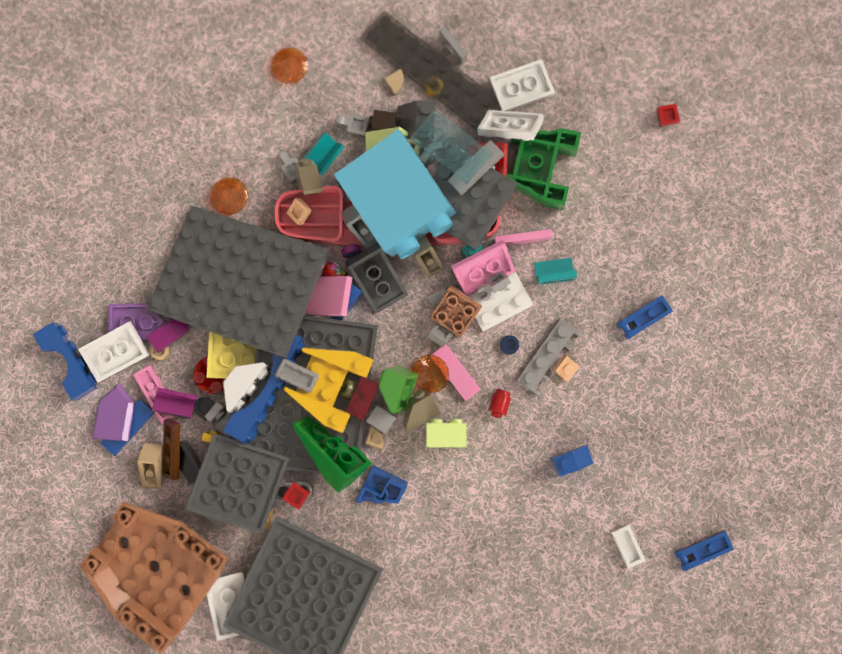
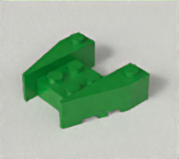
(536, 164)

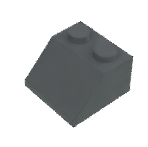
(413, 115)

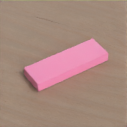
(526, 237)
(457, 373)
(149, 382)

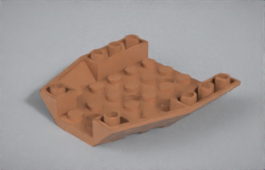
(146, 598)

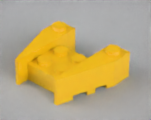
(332, 368)

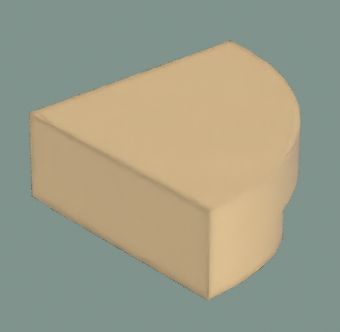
(395, 81)
(375, 438)

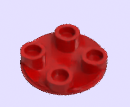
(207, 385)

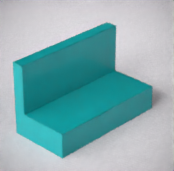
(324, 152)
(554, 271)

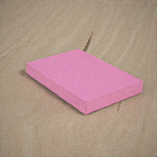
(481, 266)
(330, 297)

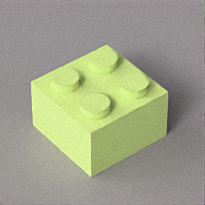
(446, 434)

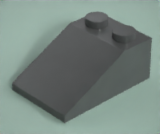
(376, 278)

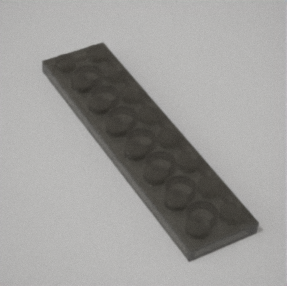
(429, 69)

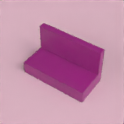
(174, 403)

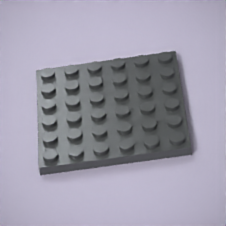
(302, 593)

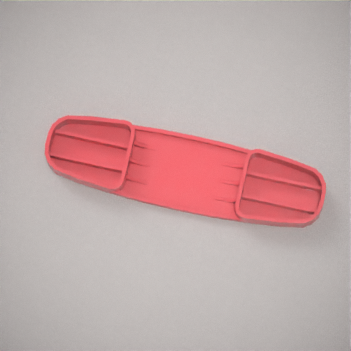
(326, 223)

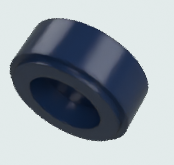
(509, 345)

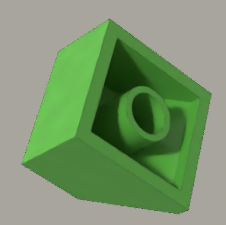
(397, 387)

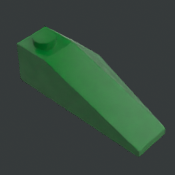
(335, 460)

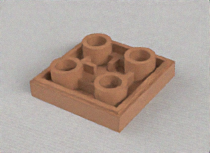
(455, 311)

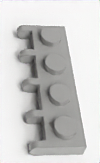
(547, 355)

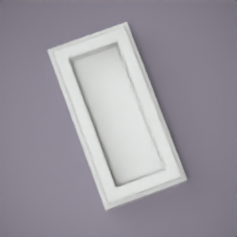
(628, 546)

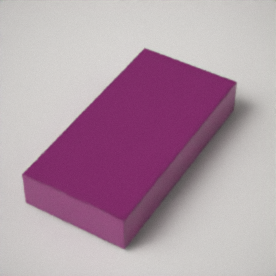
(167, 334)

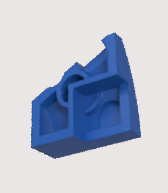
(382, 487)

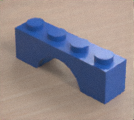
(78, 381)

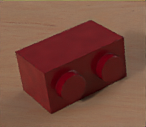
(362, 398)

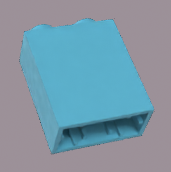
(396, 195)

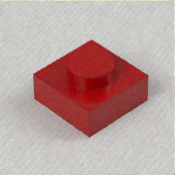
(668, 115)
(296, 495)

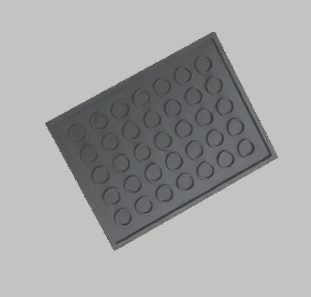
(239, 281)
(277, 430)

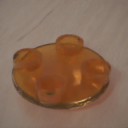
(289, 65)
(229, 195)
(432, 373)

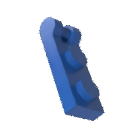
(645, 317)
(704, 550)

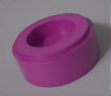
(350, 250)

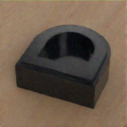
(203, 406)

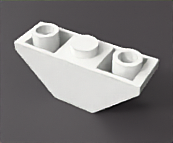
(242, 383)

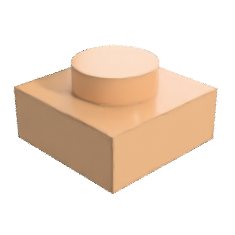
(299, 211)
(565, 368)

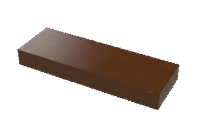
(171, 449)

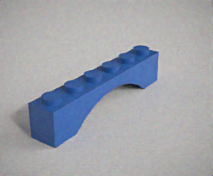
(246, 421)

